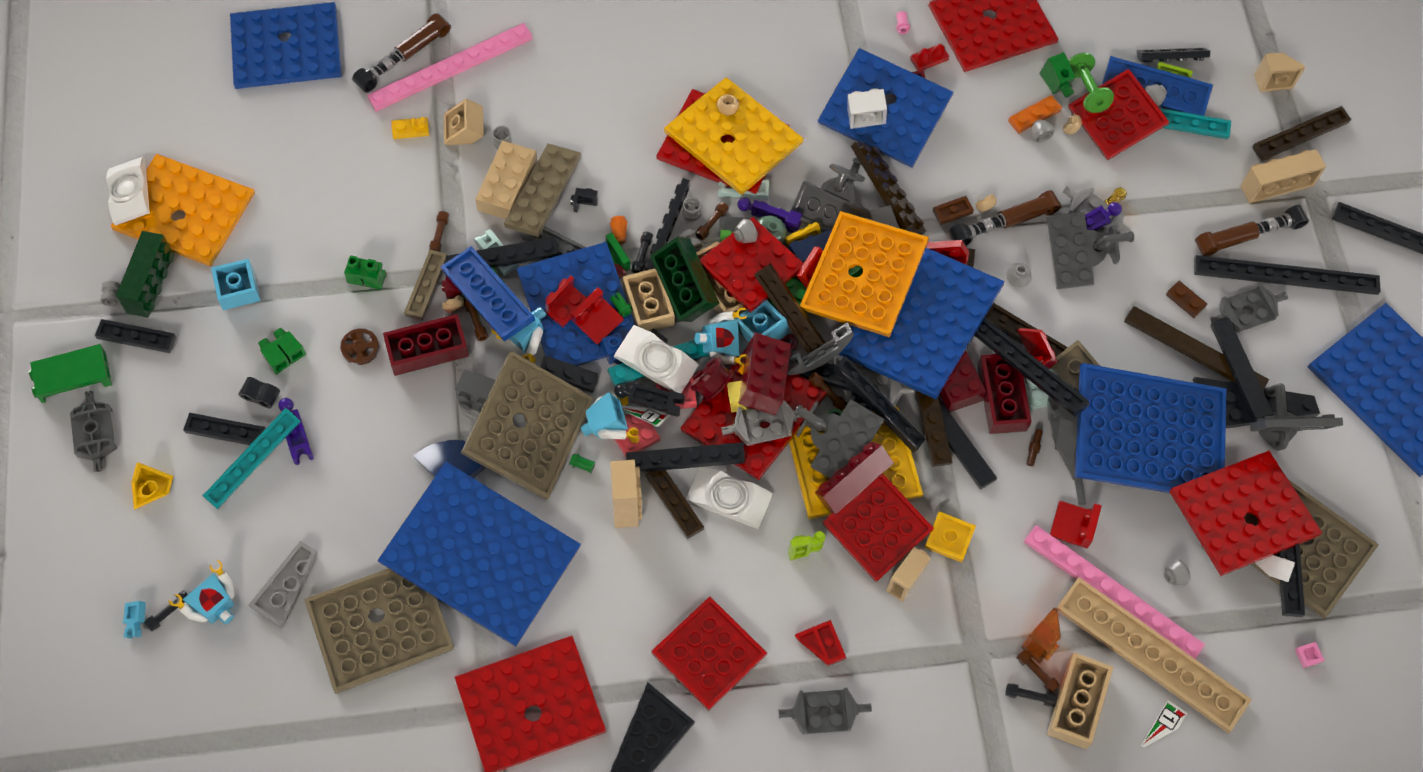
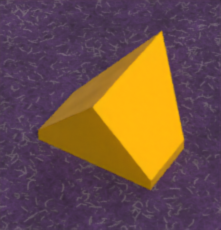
(149, 485)

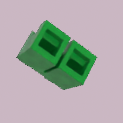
(364, 272)
(272, 351)

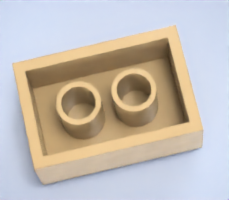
(648, 300)

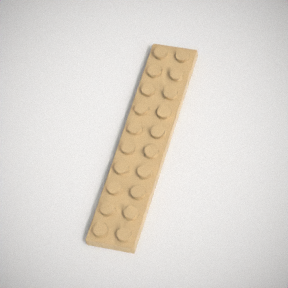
(1154, 655)

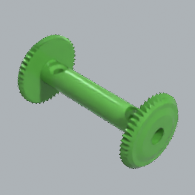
(1098, 98)

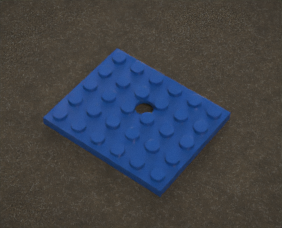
(265, 60)
(907, 120)
(591, 269)

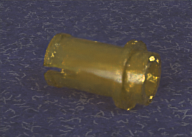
(1118, 195)

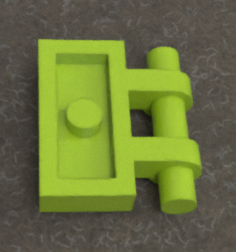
(802, 546)

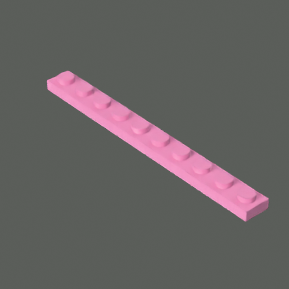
(449, 67)
(1079, 567)

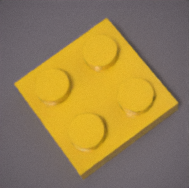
(950, 537)

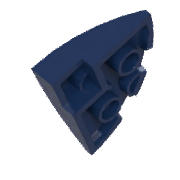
(436, 454)

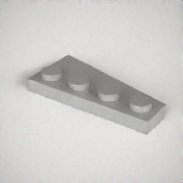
(283, 587)

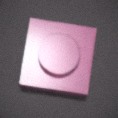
(1309, 655)

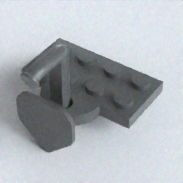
(826, 202)
(1074, 249)
(1284, 425)
(844, 435)

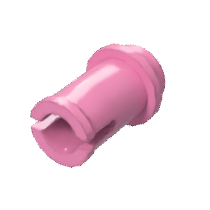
(903, 26)

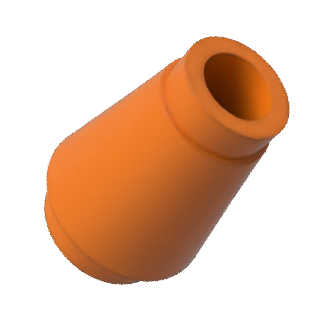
(619, 228)

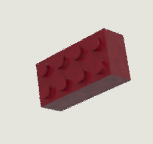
(425, 344)
(764, 374)
(963, 386)
(1005, 396)

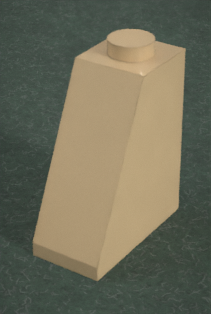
(908, 573)

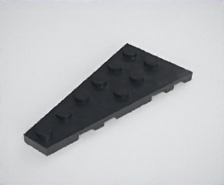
(1238, 413)
(651, 733)

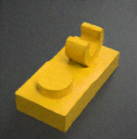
(410, 128)
(801, 234)

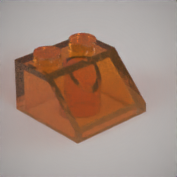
(1044, 638)

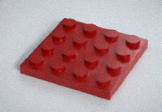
(1126, 121)
(736, 263)
(878, 527)
(709, 653)

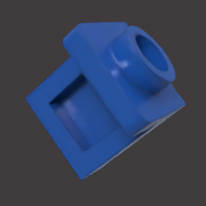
(611, 345)

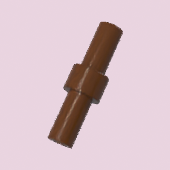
(1034, 447)

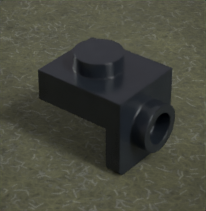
(584, 196)

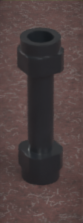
(646, 240)
(153, 622)
(1048, 698)

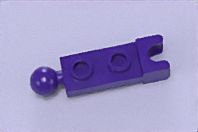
(760, 209)
(1100, 217)
(297, 439)

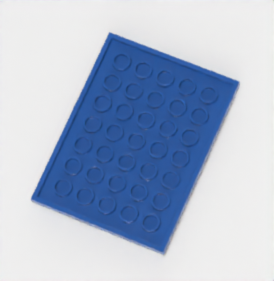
(932, 327)
(1381, 380)
(1148, 429)
(479, 553)

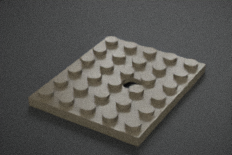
(552, 417)
(1332, 557)
(365, 650)

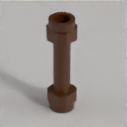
(720, 210)
(442, 220)
(480, 331)
(817, 381)
(1050, 684)

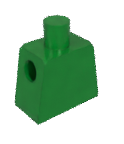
(1058, 75)

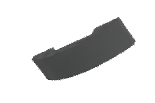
(823, 354)

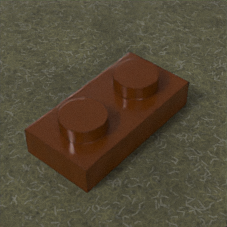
(953, 210)
(1186, 299)

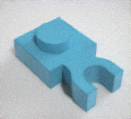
(134, 615)

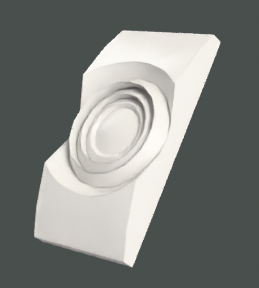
(128, 191)
(656, 359)
(729, 496)

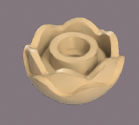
(727, 109)
(1073, 125)
(986, 204)
(453, 304)

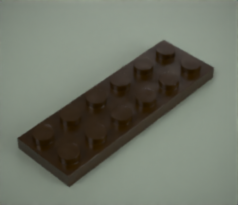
(888, 188)

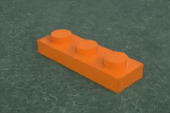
(1041, 110)

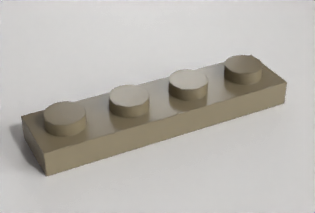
(425, 285)

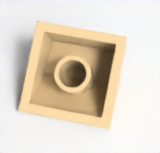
(1278, 72)
(463, 123)

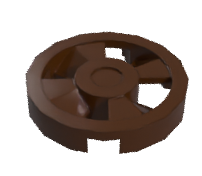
(359, 346)

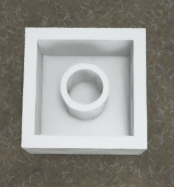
(867, 108)

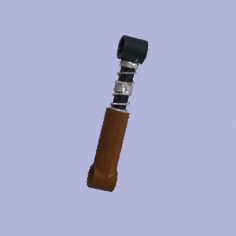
(436, 27)
(1045, 204)
(1210, 242)

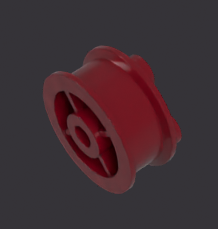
(711, 379)

